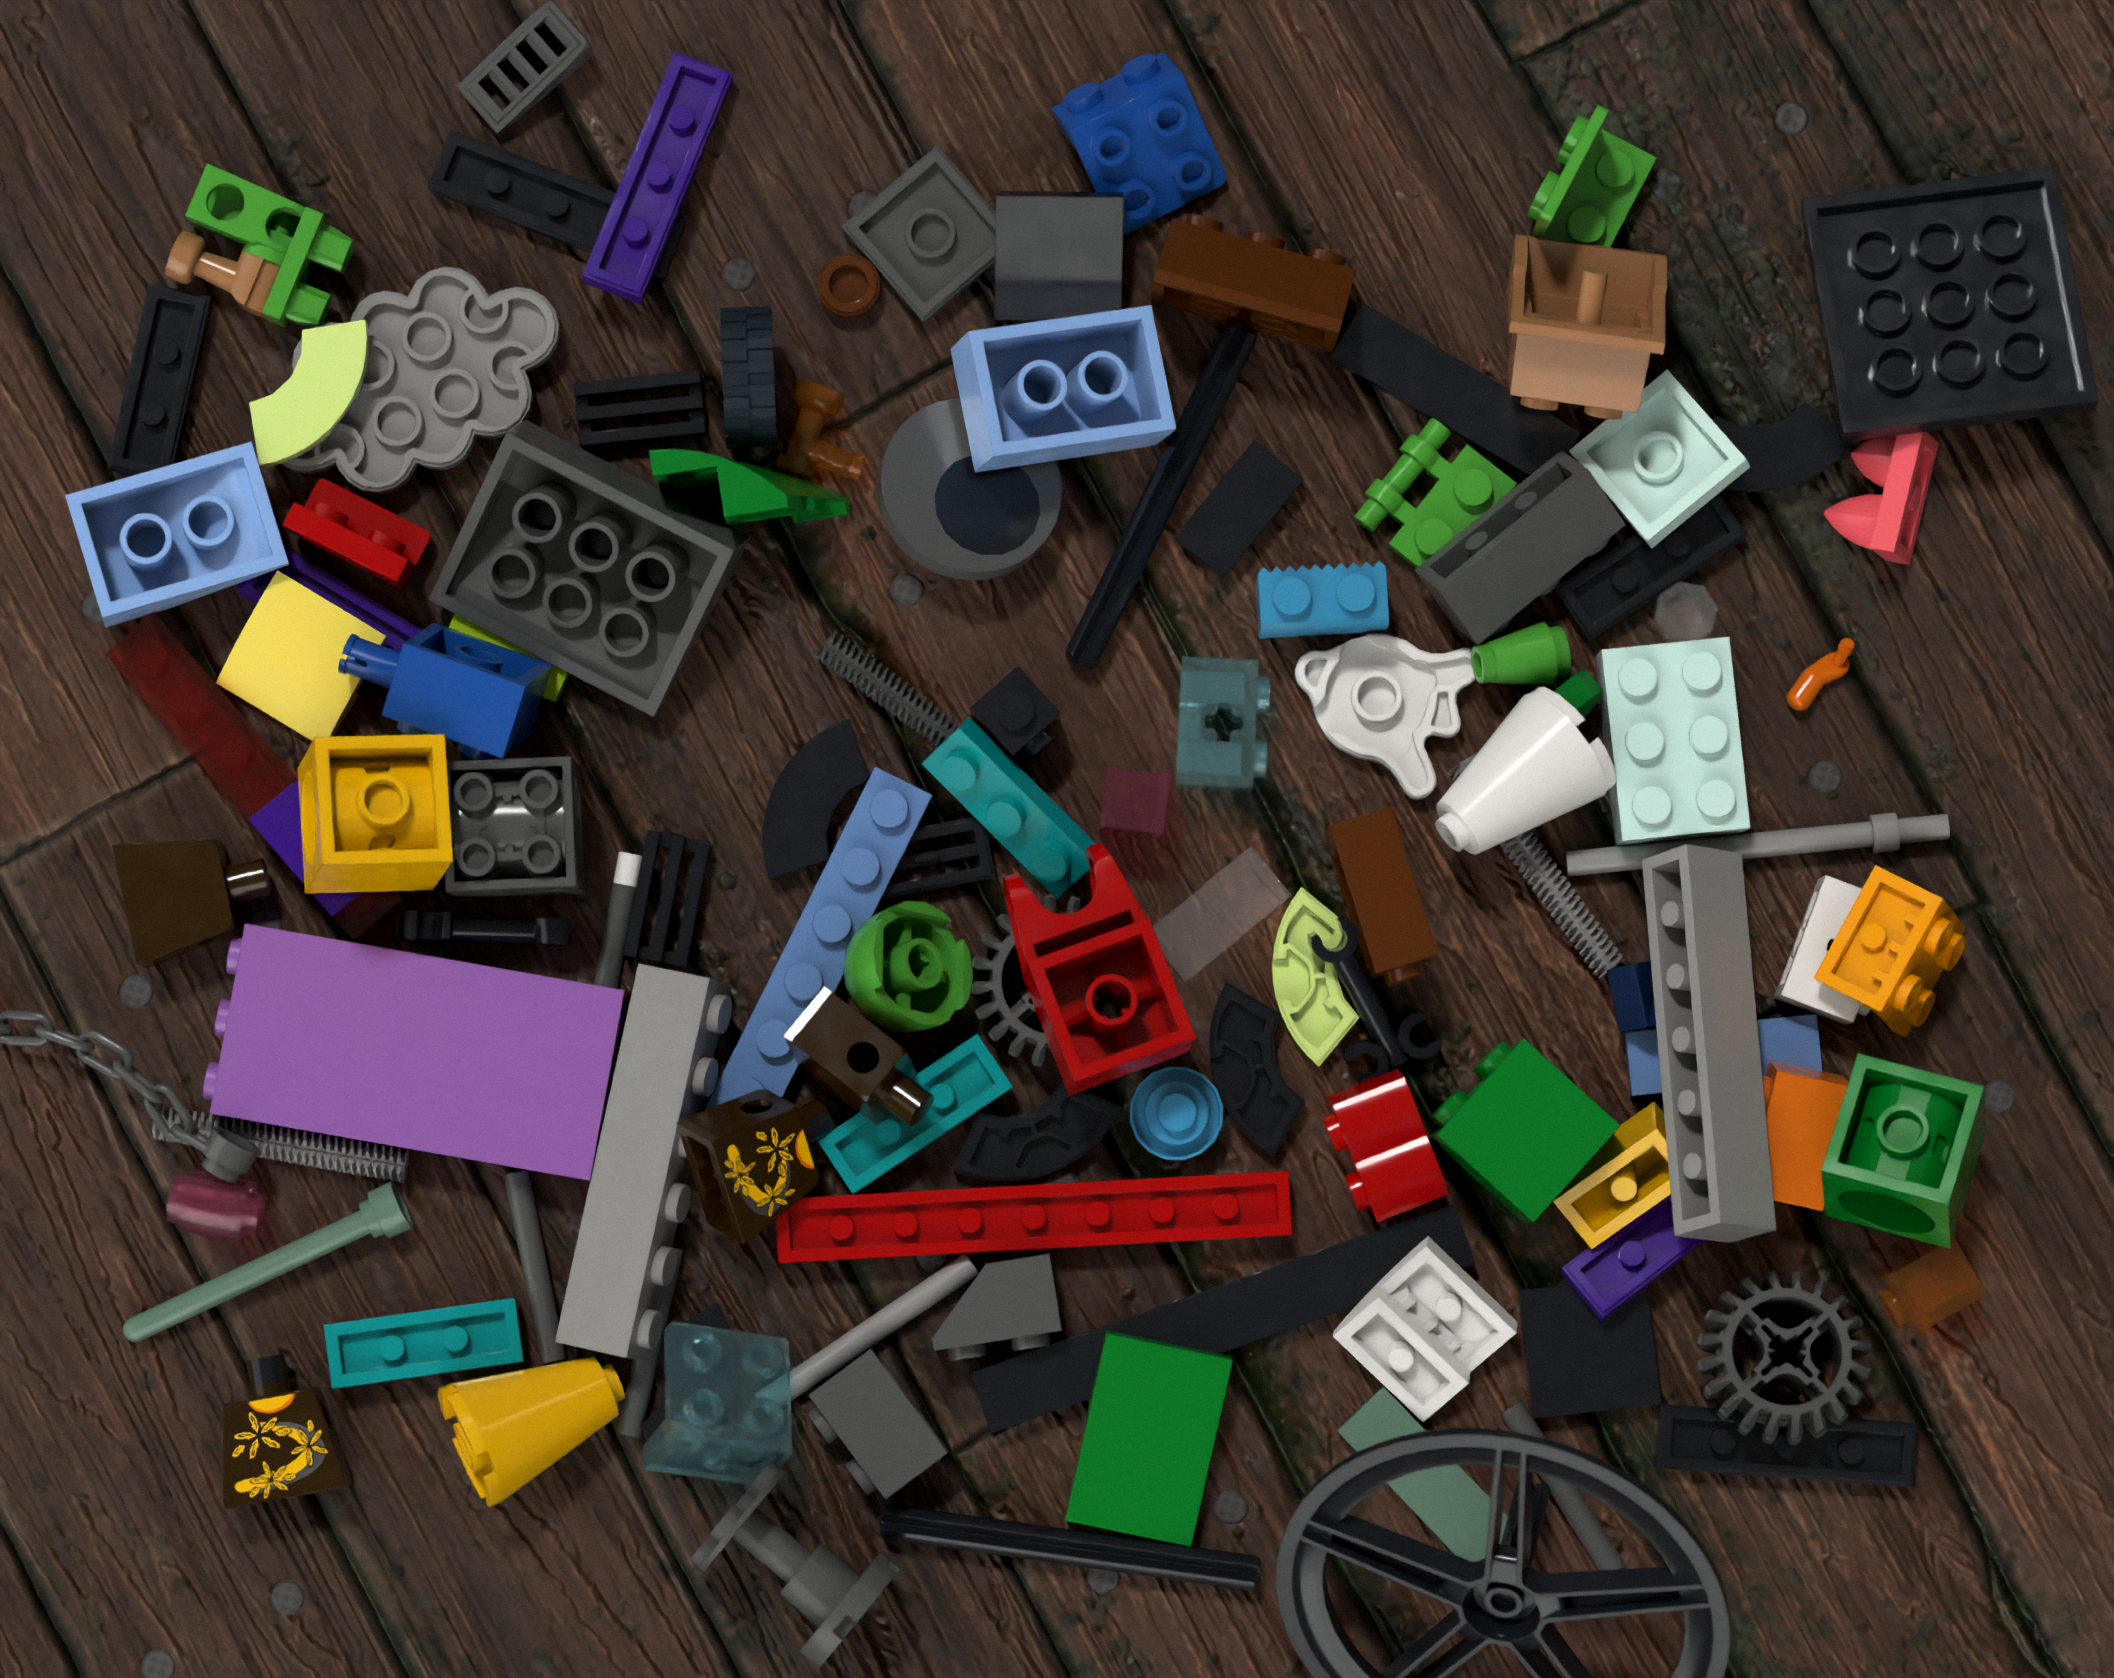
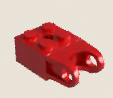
(1093, 954)

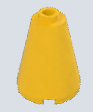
(527, 1420)

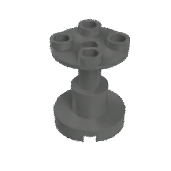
(815, 1581)

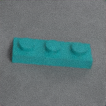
(1011, 807)
(961, 1087)
(424, 1343)

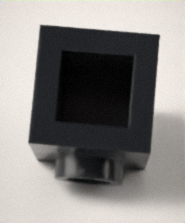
(1017, 716)

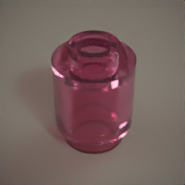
(215, 1206)

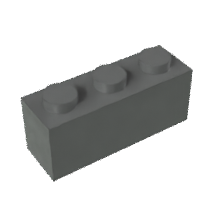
(1520, 547)

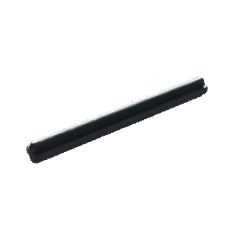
(1160, 495)
(1070, 1547)

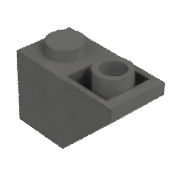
(1003, 1303)

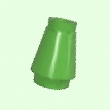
(1523, 657)

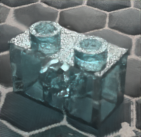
(1204, 689)

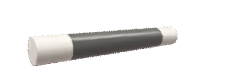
(617, 921)

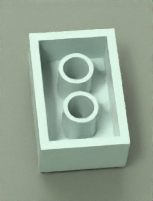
(1673, 741)

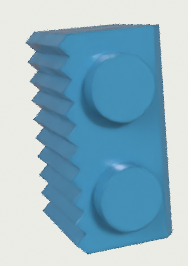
(1322, 600)

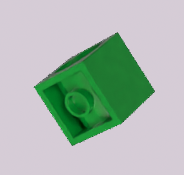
(1521, 1129)
(1904, 1150)

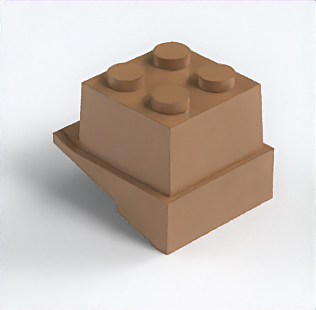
(1583, 324)

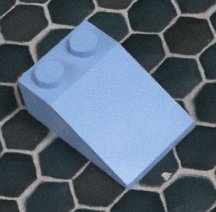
(176, 533)

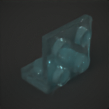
(722, 1404)

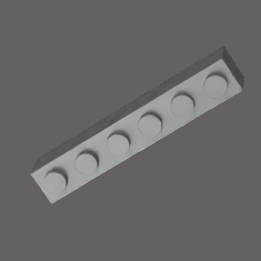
(1708, 1044)
(641, 1163)

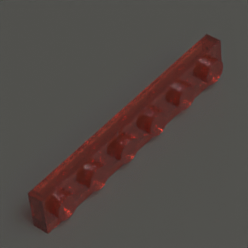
(221, 739)

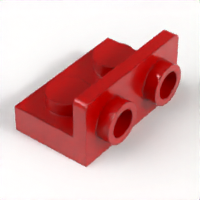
(359, 533)

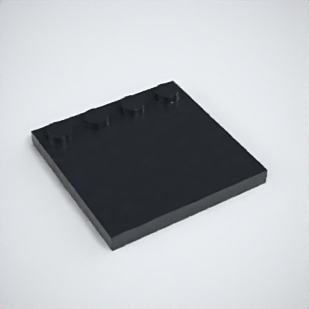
(1948, 304)

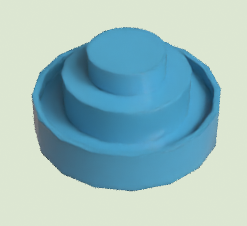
(1176, 1113)

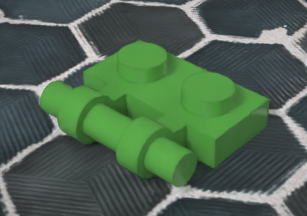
(1456, 500)

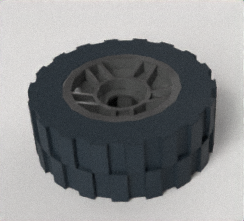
(748, 377)

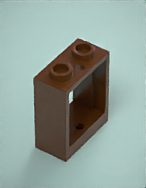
(1381, 896)

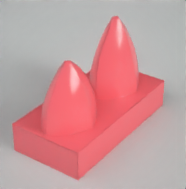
(1888, 520)

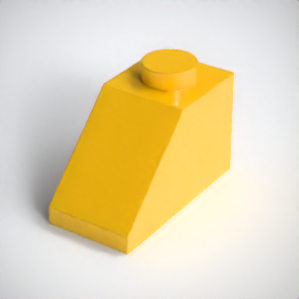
(1620, 1179)

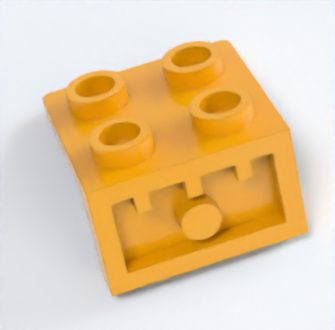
(1893, 950)

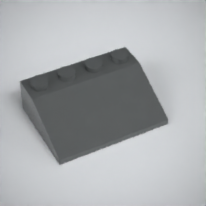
(588, 566)

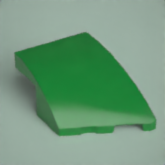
(747, 490)

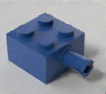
(454, 688)

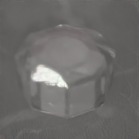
(1684, 613)

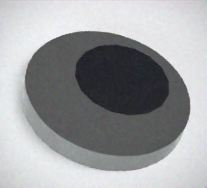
(958, 518)

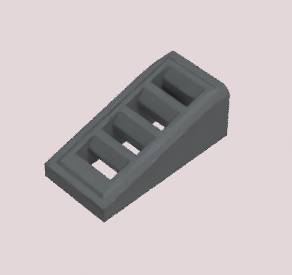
(510, 50)

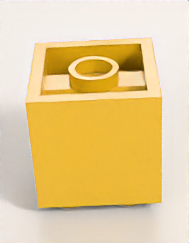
(374, 813)

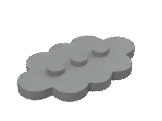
(436, 378)

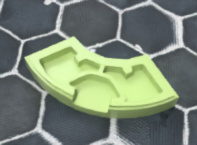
(315, 395)
(1305, 984)

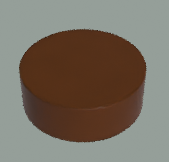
(848, 286)

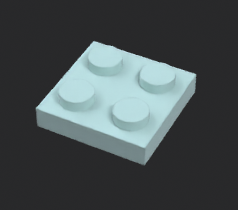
(1660, 460)

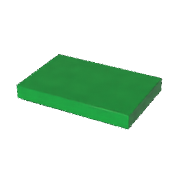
(1148, 1438)

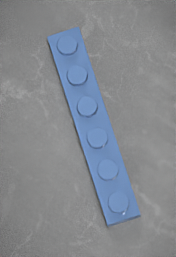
(817, 948)

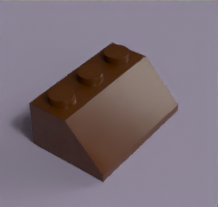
(1253, 282)

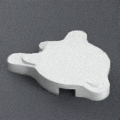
(1384, 700)

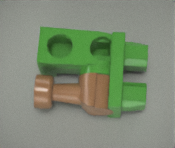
(277, 253)

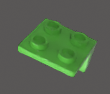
(1594, 188)

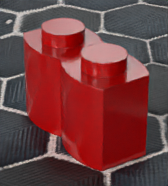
(1385, 1145)

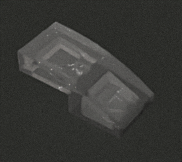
(1219, 913)

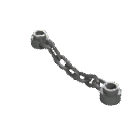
(224, 1150)

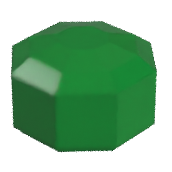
(1581, 692)

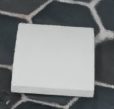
(1425, 1329)

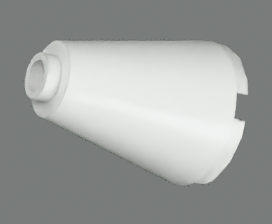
(1524, 775)

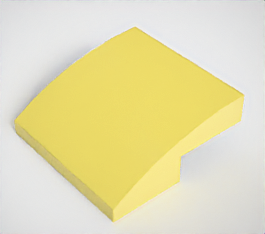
(292, 658)

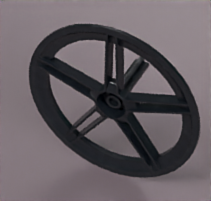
(1501, 1595)

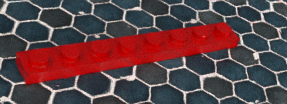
(1035, 1217)

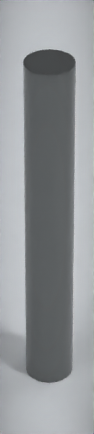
(534, 1265)
(643, 1372)
(1569, 1499)

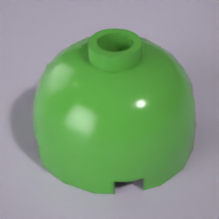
(908, 968)

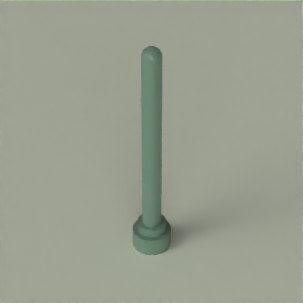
(379, 1214)

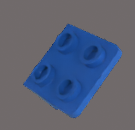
(1142, 139)

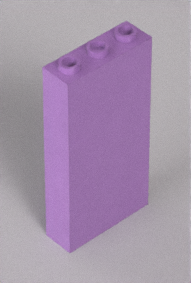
(415, 1051)

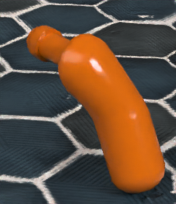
(1818, 674)

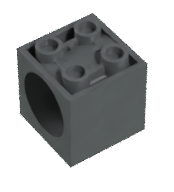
(516, 828)

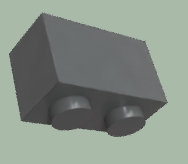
(876, 1425)

